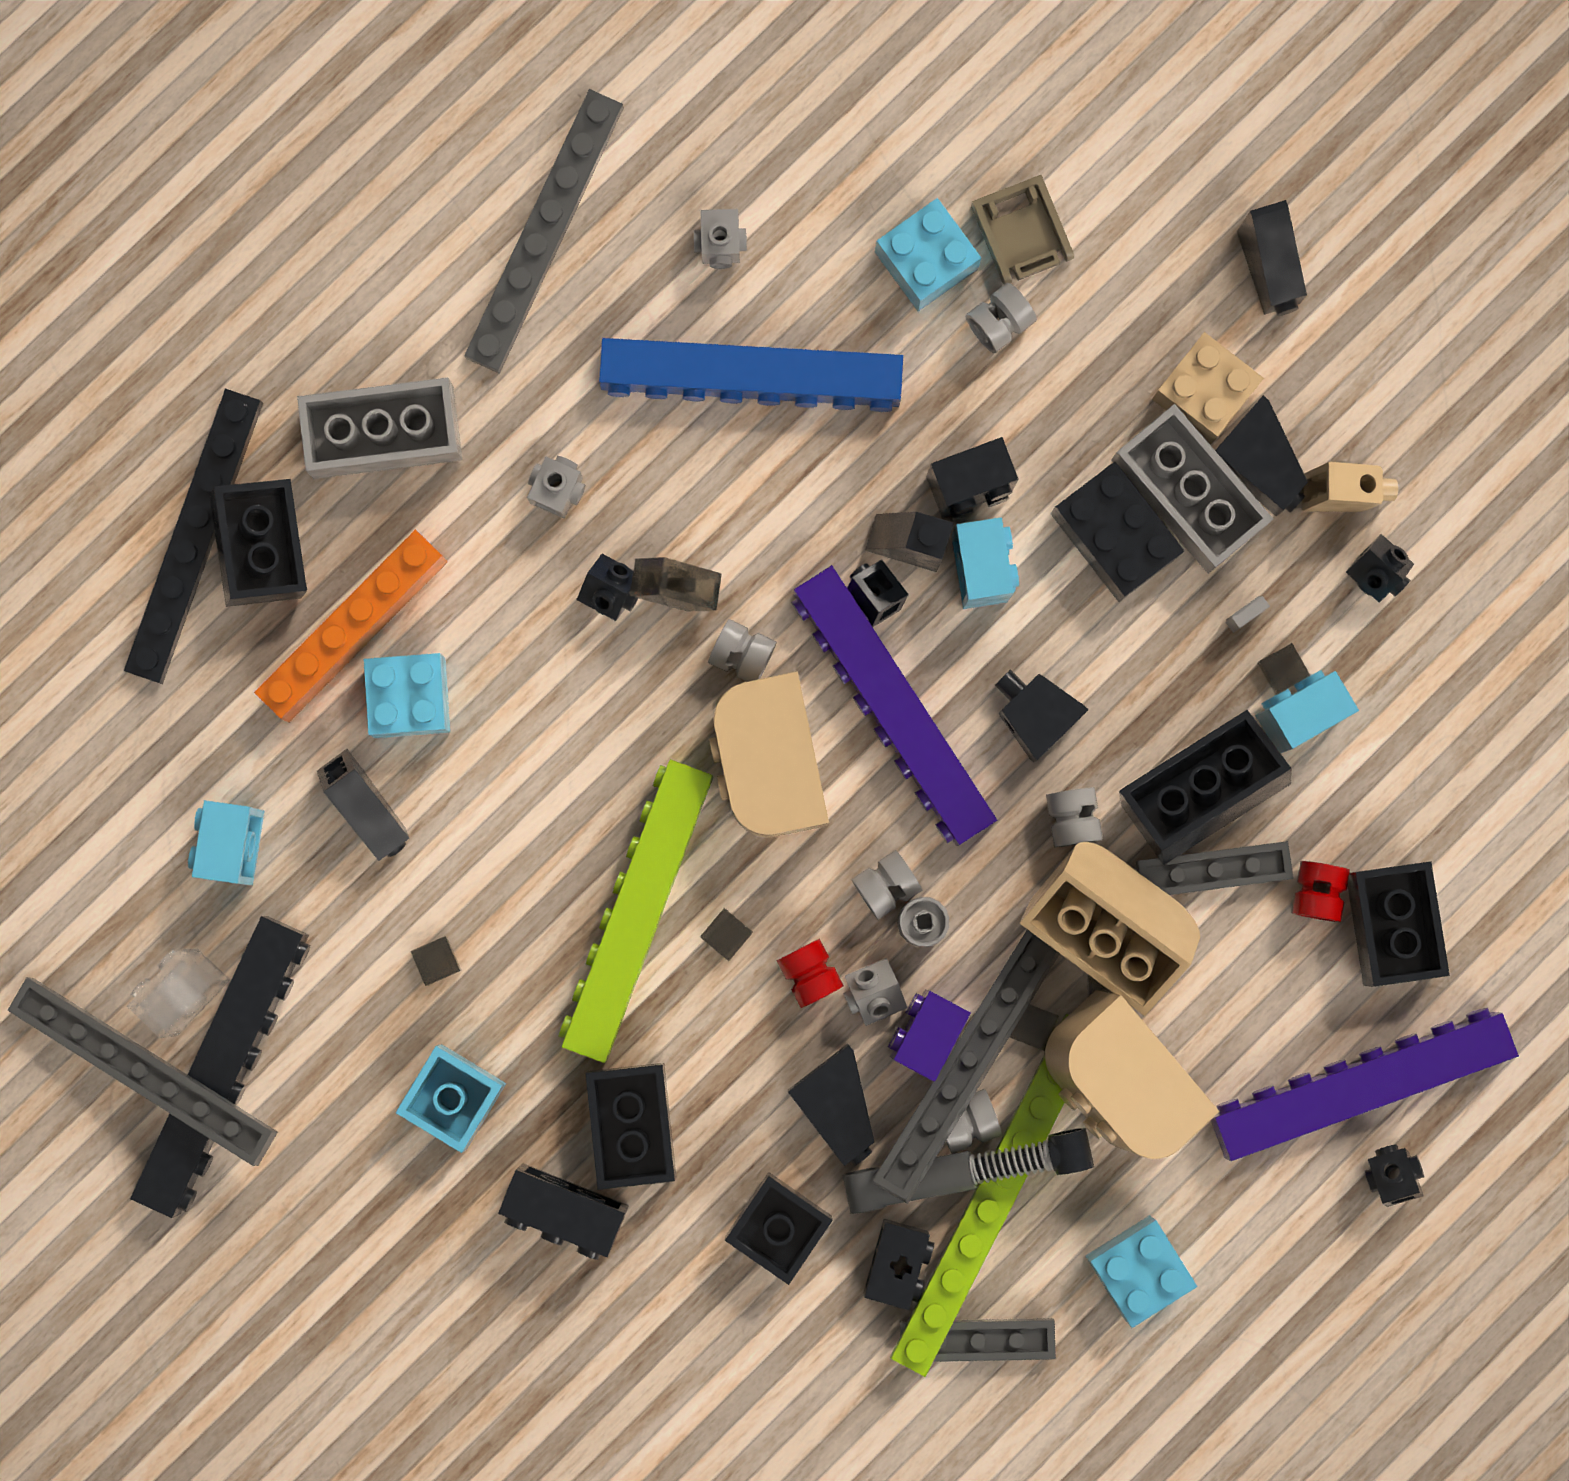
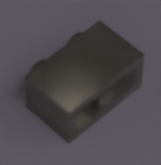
(675, 584)

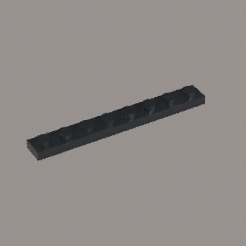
(192, 538)

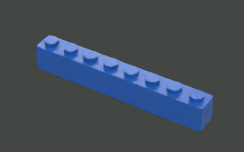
(751, 373)

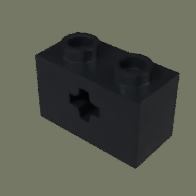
(882, 1282)

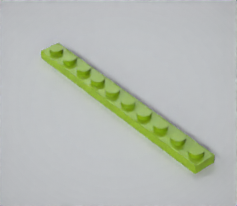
(976, 1230)

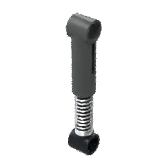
(960, 1172)

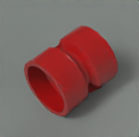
(1317, 904)
(810, 973)

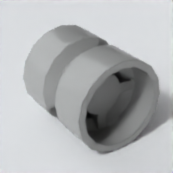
(1011, 309)
(741, 651)
(1074, 817)
(887, 884)
(923, 921)
(976, 1122)

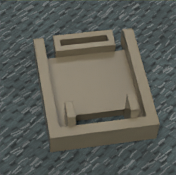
(1026, 237)

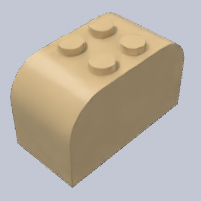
(768, 757)
(1114, 925)
(1125, 1079)

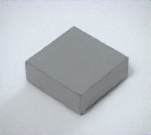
(1247, 613)

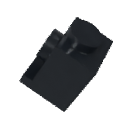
(884, 584)

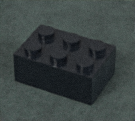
(1117, 531)
(258, 542)
(1397, 924)
(631, 1126)
(562, 1211)

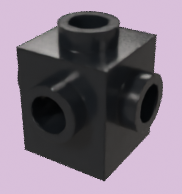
(1381, 569)
(608, 588)
(1402, 1188)

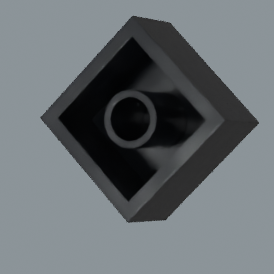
(972, 479)
(778, 1228)

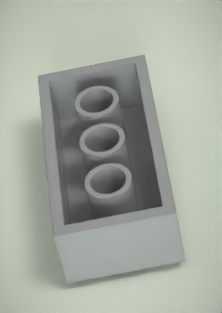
(379, 428)
(1191, 488)

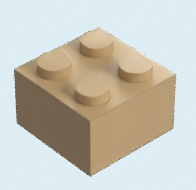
(1208, 387)

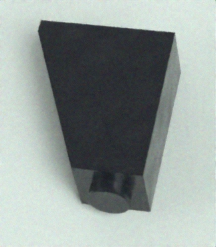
(1273, 258)
(1264, 459)
(910, 538)
(362, 805)
(836, 1106)

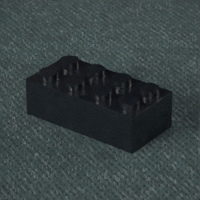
(1205, 787)

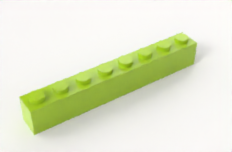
(637, 910)

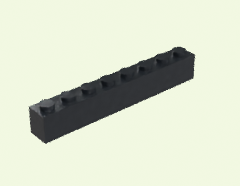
(223, 1061)

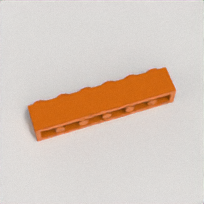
(351, 626)

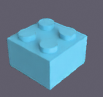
(927, 254)
(983, 562)
(407, 695)
(1300, 716)
(226, 842)
(451, 1098)
(1141, 1271)

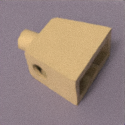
(1347, 488)

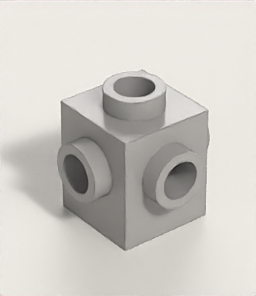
(724, 226)
(556, 499)
(874, 992)

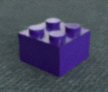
(928, 1034)

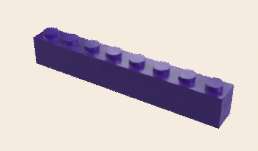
(893, 705)
(1364, 1084)

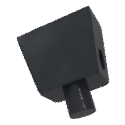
(1037, 712)

